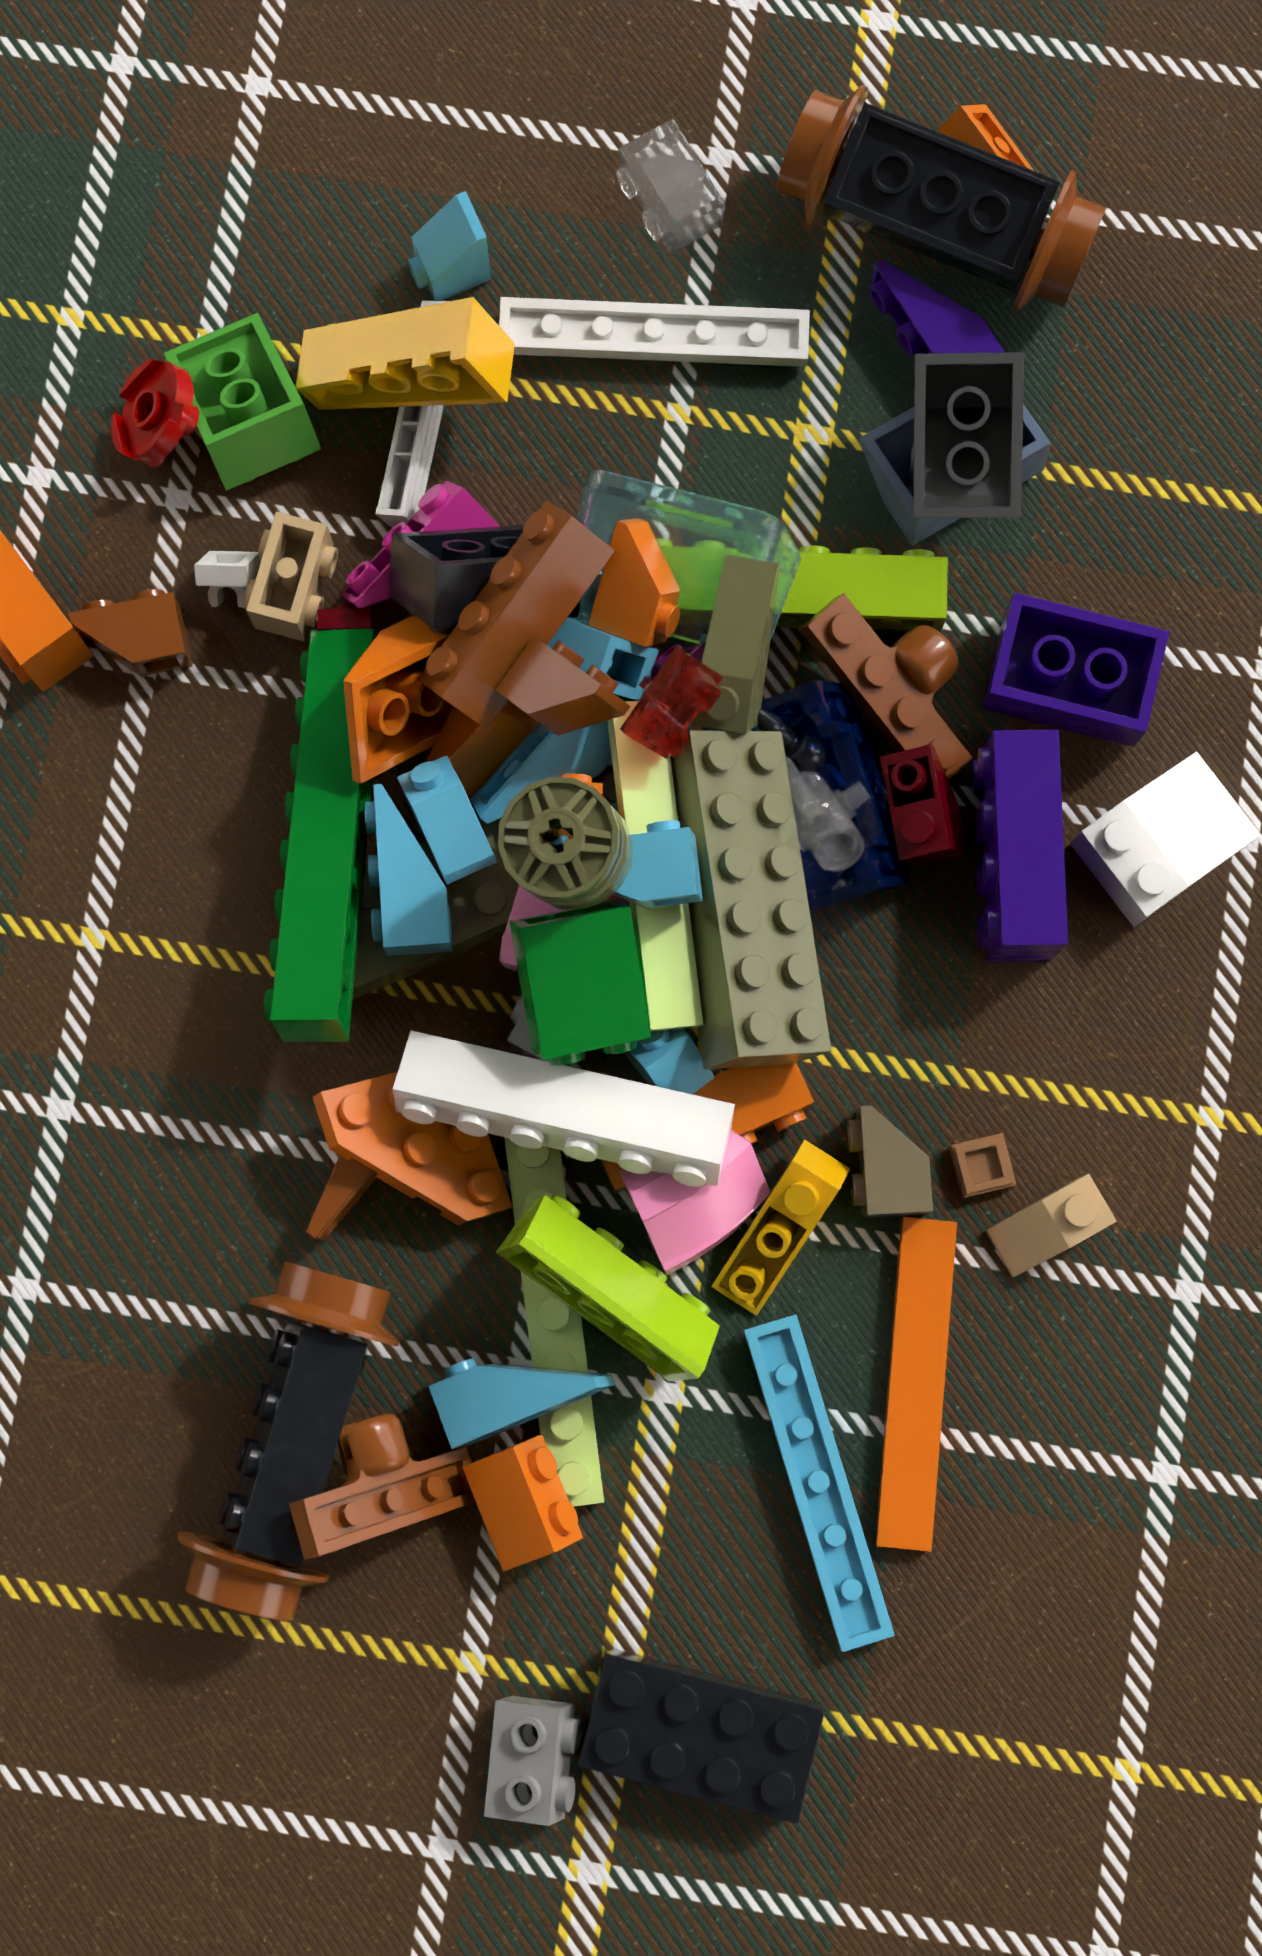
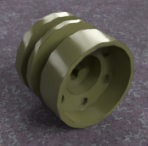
(591, 862)

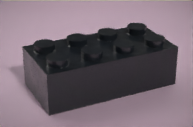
(701, 1735)

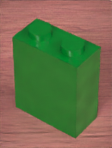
(581, 981)

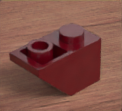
(922, 807)

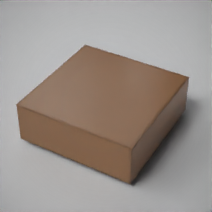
(982, 1165)

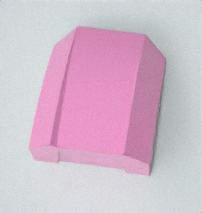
(693, 1220)

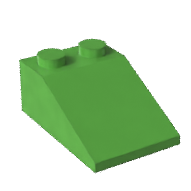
(245, 402)

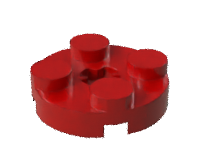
(155, 412)

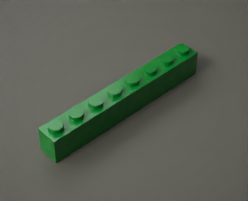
(322, 856)

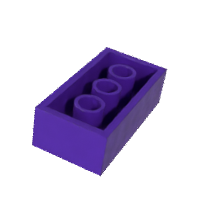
(1020, 846)

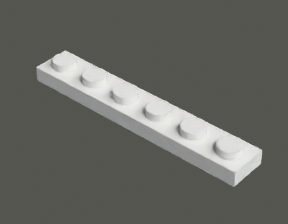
(656, 331)

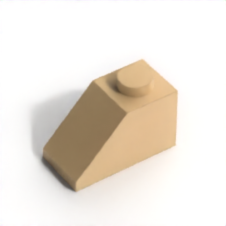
(1051, 1225)

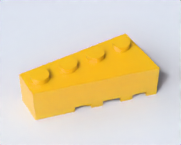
(408, 359)

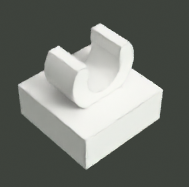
(226, 569)

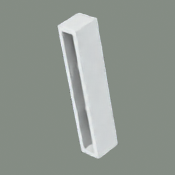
(563, 1109)

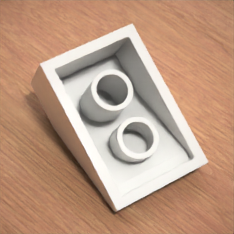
(1164, 838)

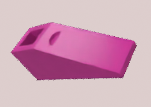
(440, 509)

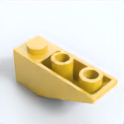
(781, 1227)

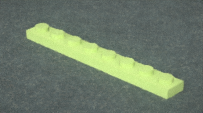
(556, 1336)

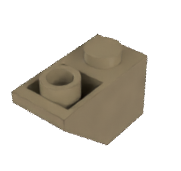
(892, 1169)

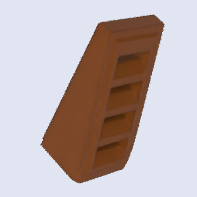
(343, 1190)

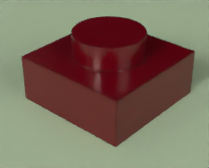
(344, 617)

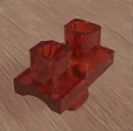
(672, 703)

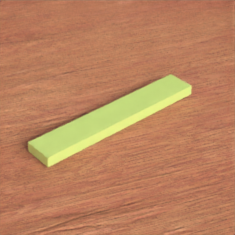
(661, 933)

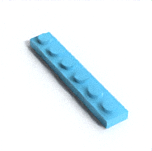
(818, 1483)

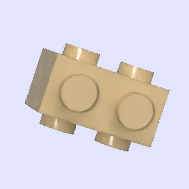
(291, 571)

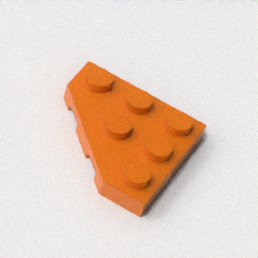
(420, 1160)

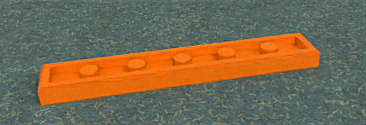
(916, 1384)

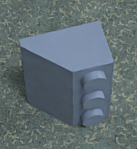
(891, 461)

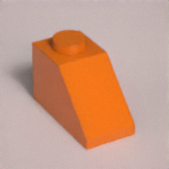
(636, 588)

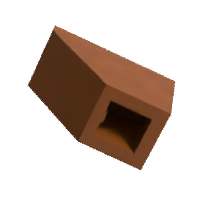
(139, 633)
(557, 692)

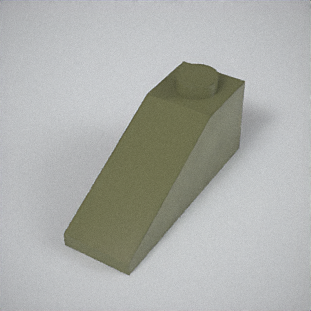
(740, 642)

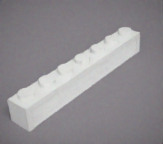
(409, 460)

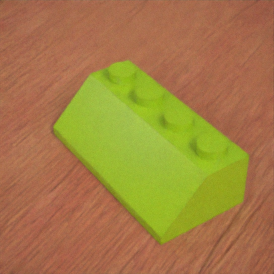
(611, 1289)

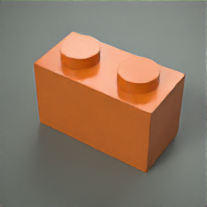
(523, 1502)

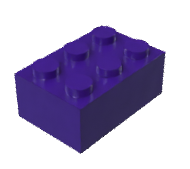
(1075, 669)

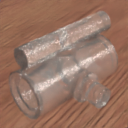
(825, 819)

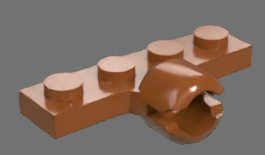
(891, 683)
(380, 1489)

